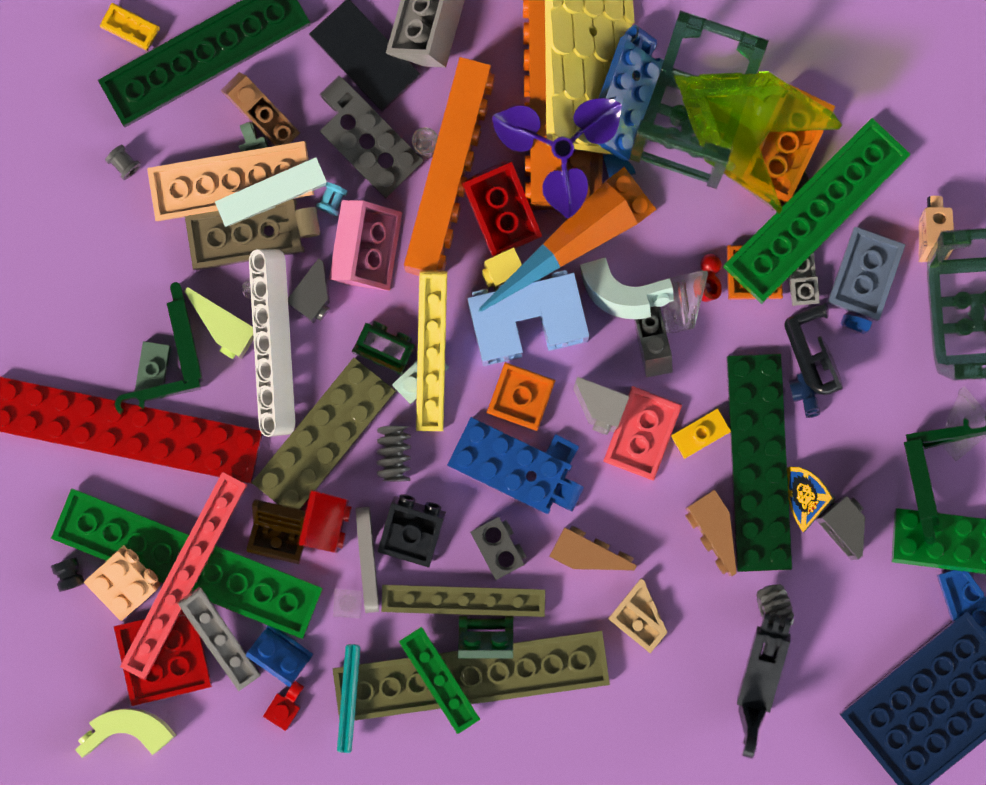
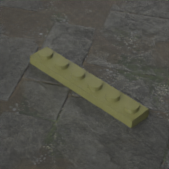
(463, 600)

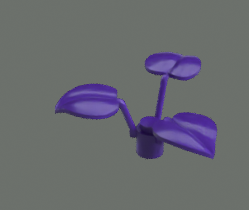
(563, 188)

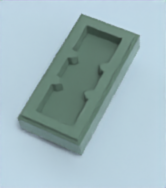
(152, 365)

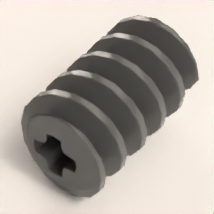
(393, 453)

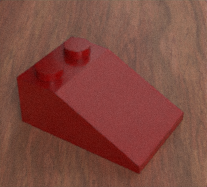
(325, 522)

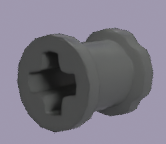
(122, 162)

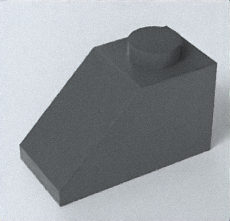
(312, 294)

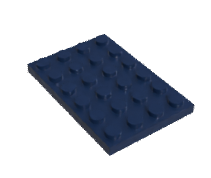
(927, 707)

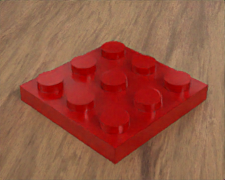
(177, 669)

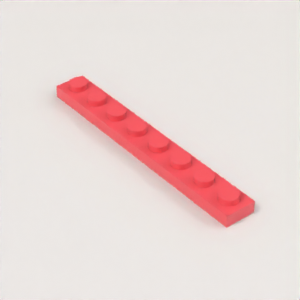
(183, 575)

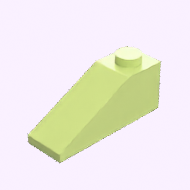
(226, 329)

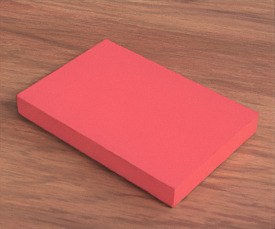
(642, 433)

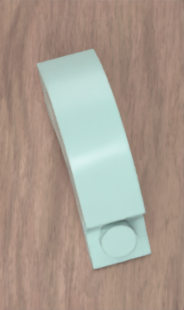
(621, 299)

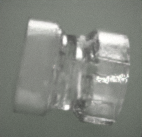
(423, 138)

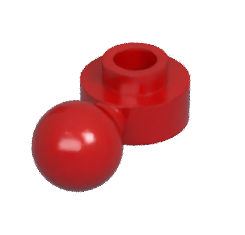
(713, 286)

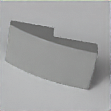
(804, 284)

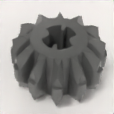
(776, 602)

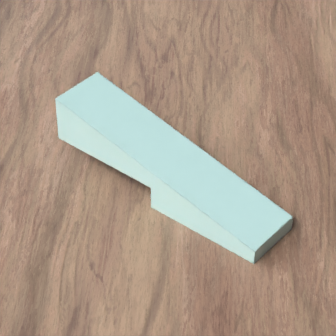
(271, 192)

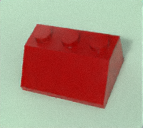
(501, 208)

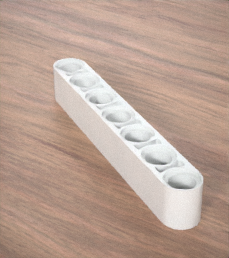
(272, 342)

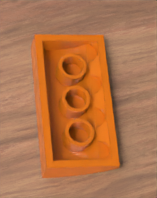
(789, 154)

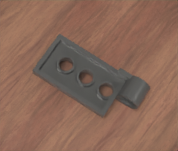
(347, 101)

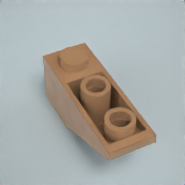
(259, 110)
(715, 525)
(583, 554)

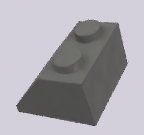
(845, 526)

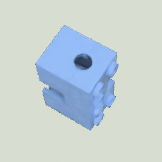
(551, 299)

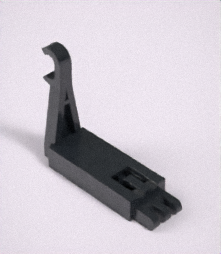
(762, 677)

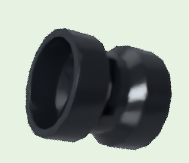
(68, 575)

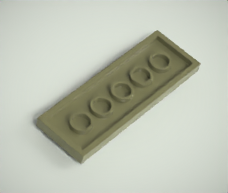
(324, 436)

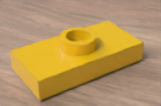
(129, 26)
(700, 433)

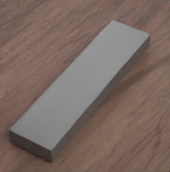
(218, 638)

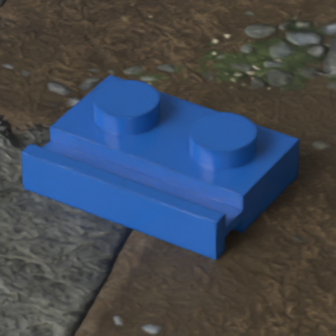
(279, 655)

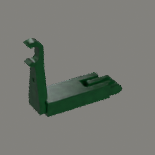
(186, 352)
(920, 473)

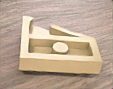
(639, 617)

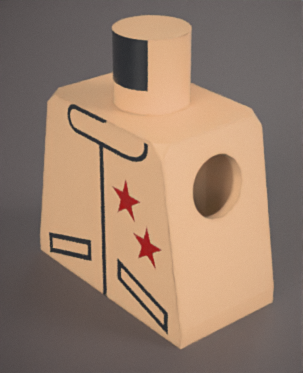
(931, 223)

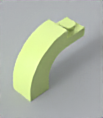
(139, 723)

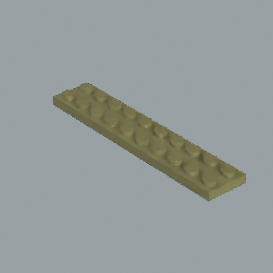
(536, 669)

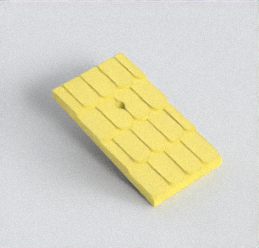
(579, 52)

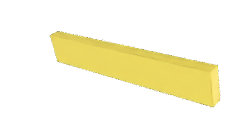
(431, 350)

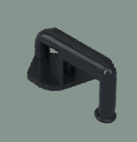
(805, 359)

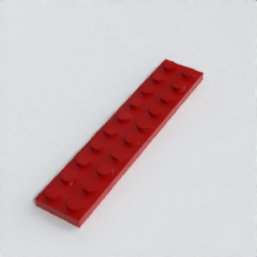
(135, 434)

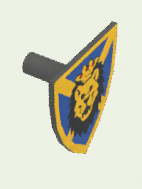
(807, 496)

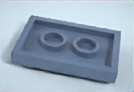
(866, 273)

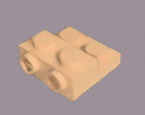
(123, 582)

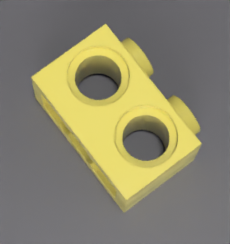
(500, 268)

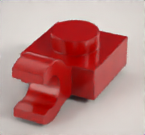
(283, 708)

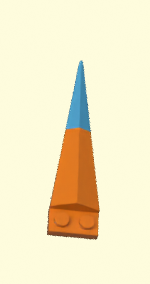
(604, 215)

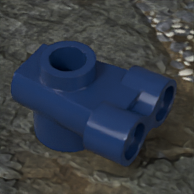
(802, 391)

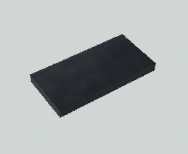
(362, 55)

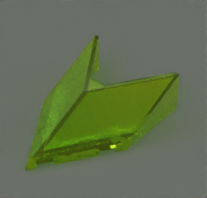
(740, 113)

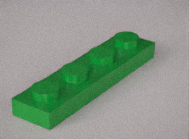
(439, 680)

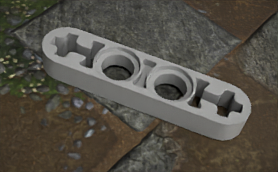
(367, 559)

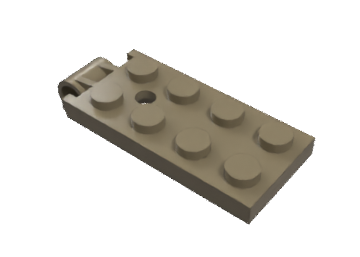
(217, 245)

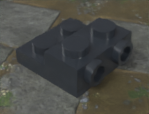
(411, 530)

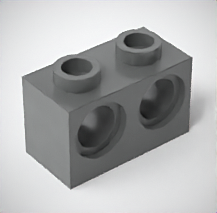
(492, 550)

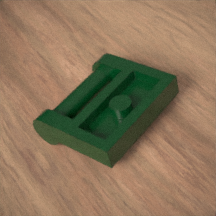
(486, 644)

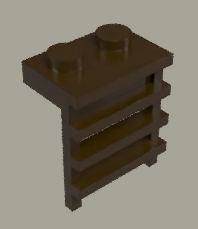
(276, 531)

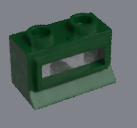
(384, 347)

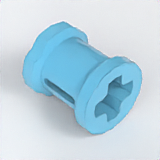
(333, 207)

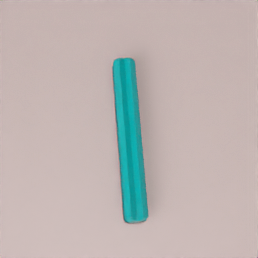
(348, 698)

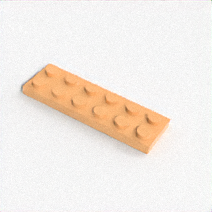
(196, 184)

